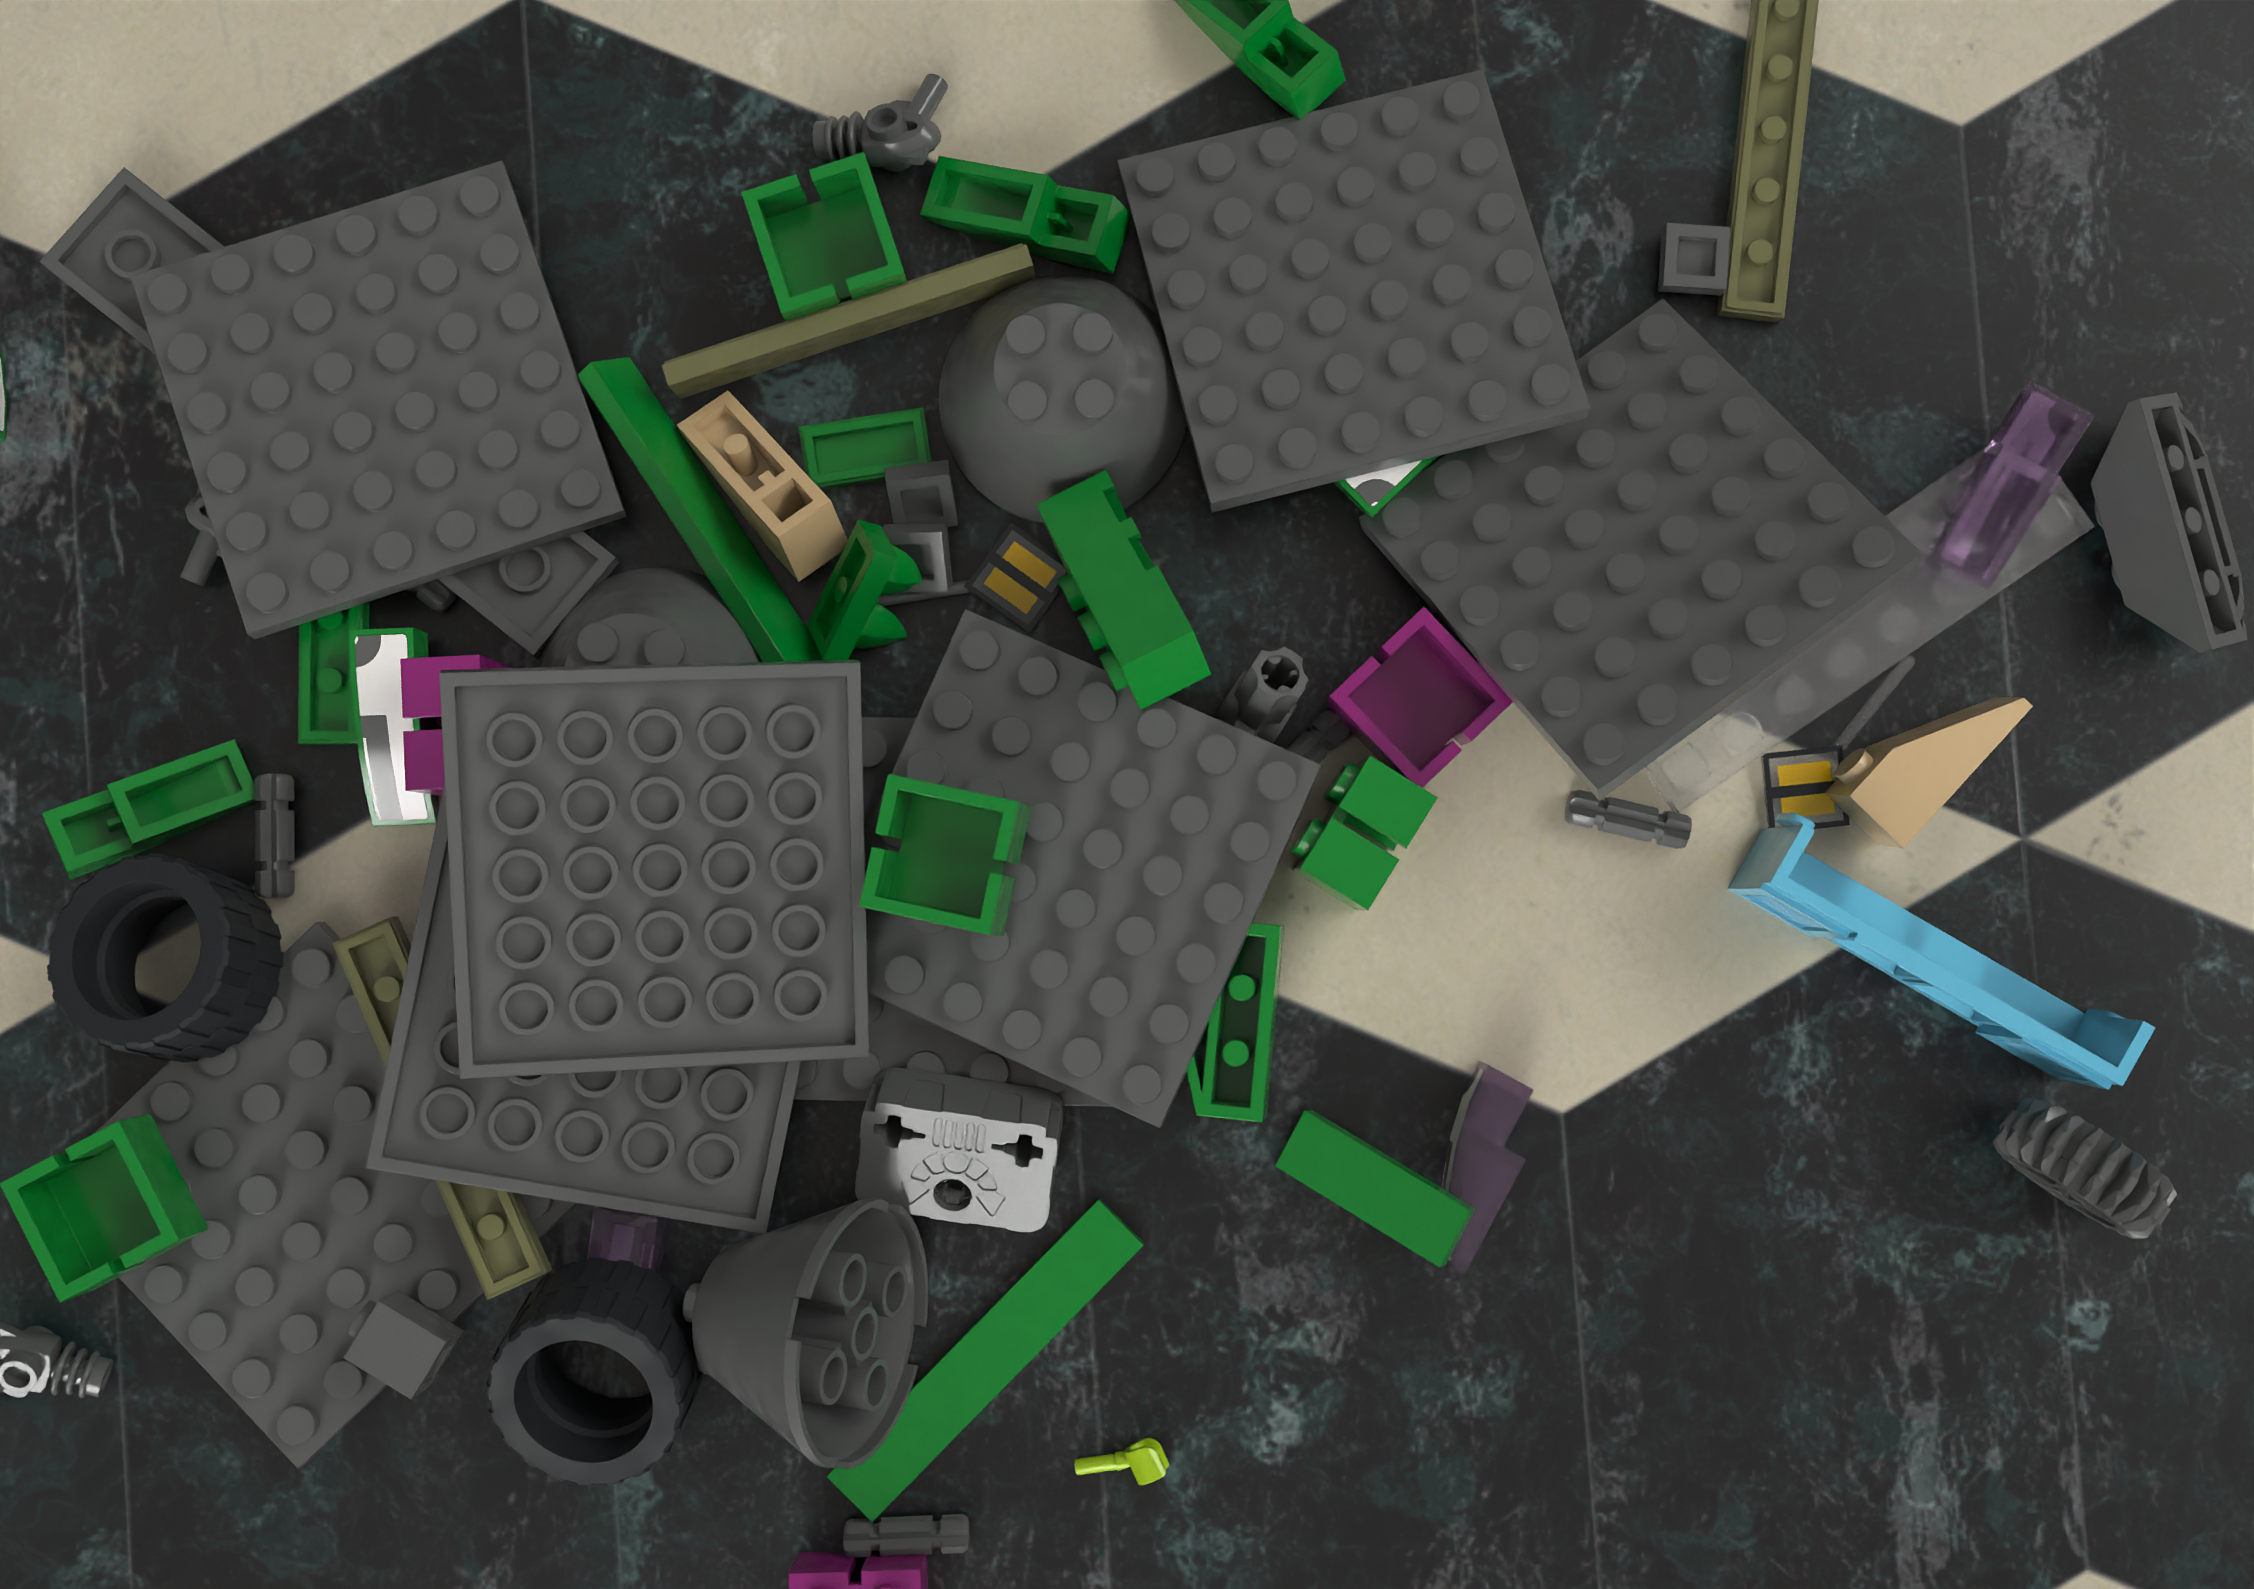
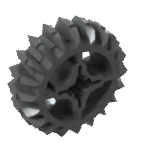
(2085, 1167)

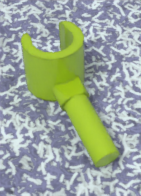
(1144, 1458)

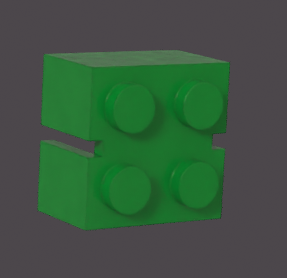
(828, 247)
(1376, 804)
(947, 855)
(104, 1211)

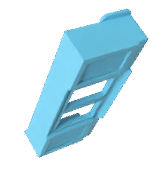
(2009, 1010)

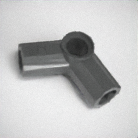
(1265, 694)

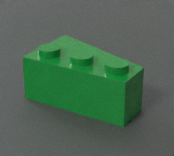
(1122, 593)
(1235, 1053)

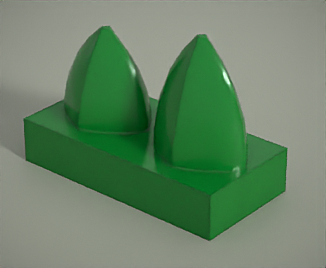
(848, 607)

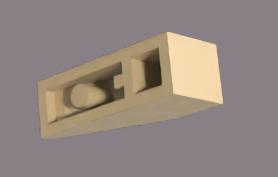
(765, 485)
(1908, 777)

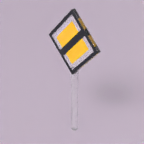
(1800, 777)

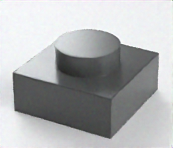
(1694, 259)
(922, 493)
(930, 551)

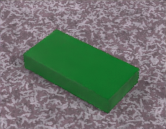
(862, 447)

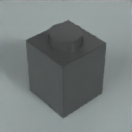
(401, 1343)

